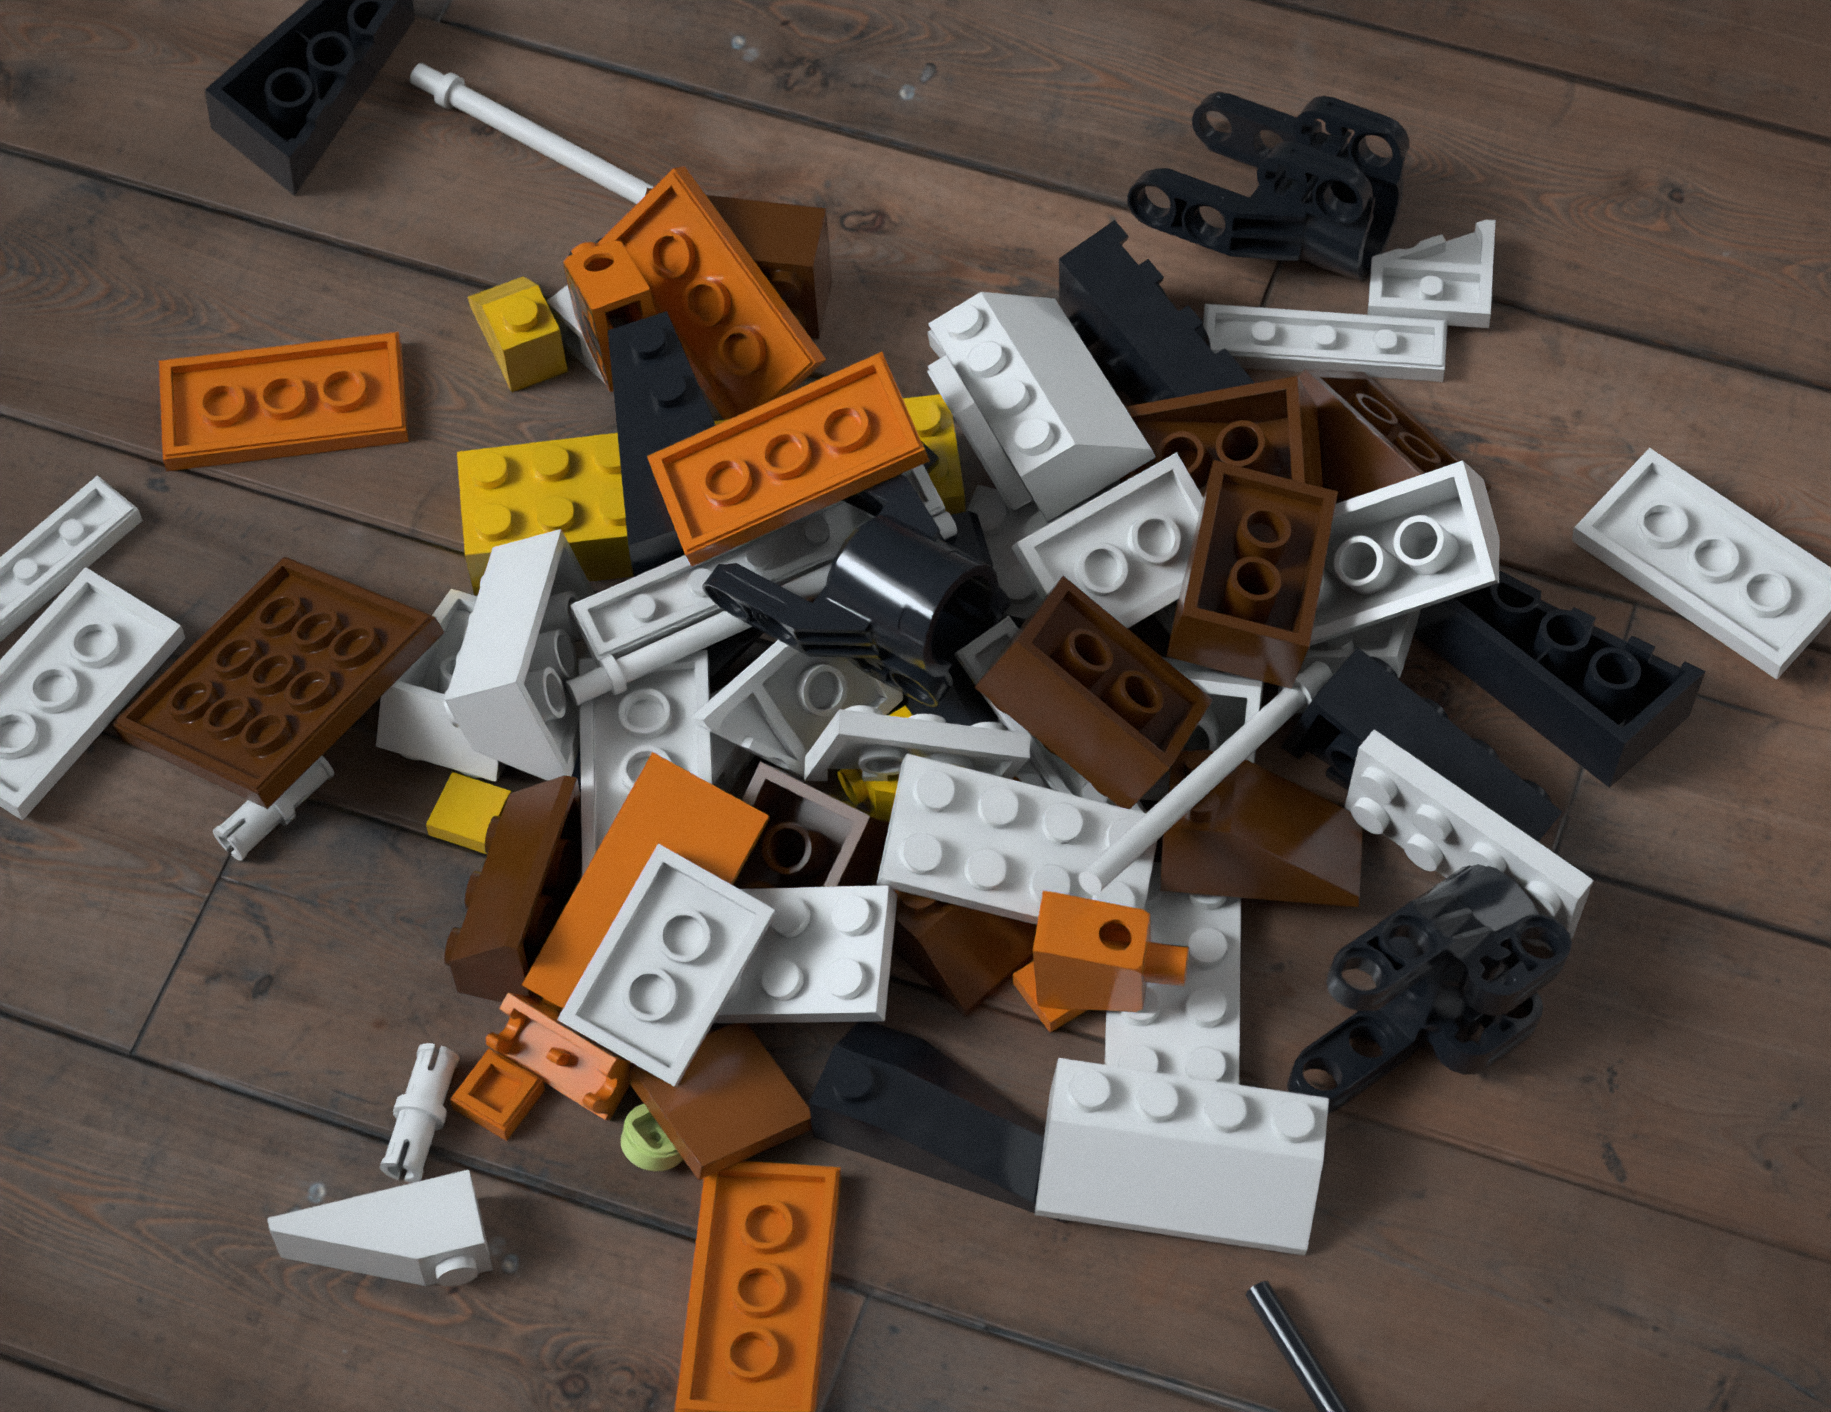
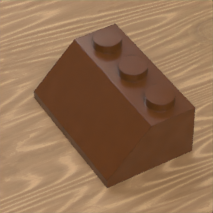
(1368, 435)
(1095, 694)
(520, 891)
(959, 948)

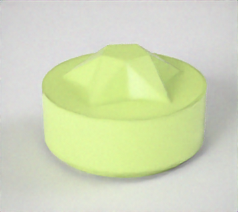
(647, 1143)

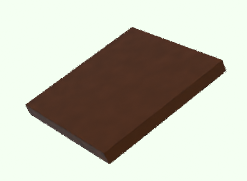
(277, 680)

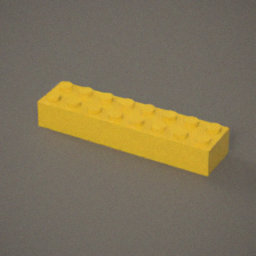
(579, 489)

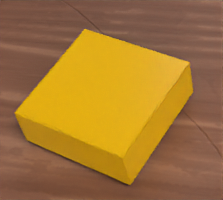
(466, 811)

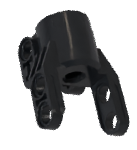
(1315, 190)
(877, 595)
(1437, 977)

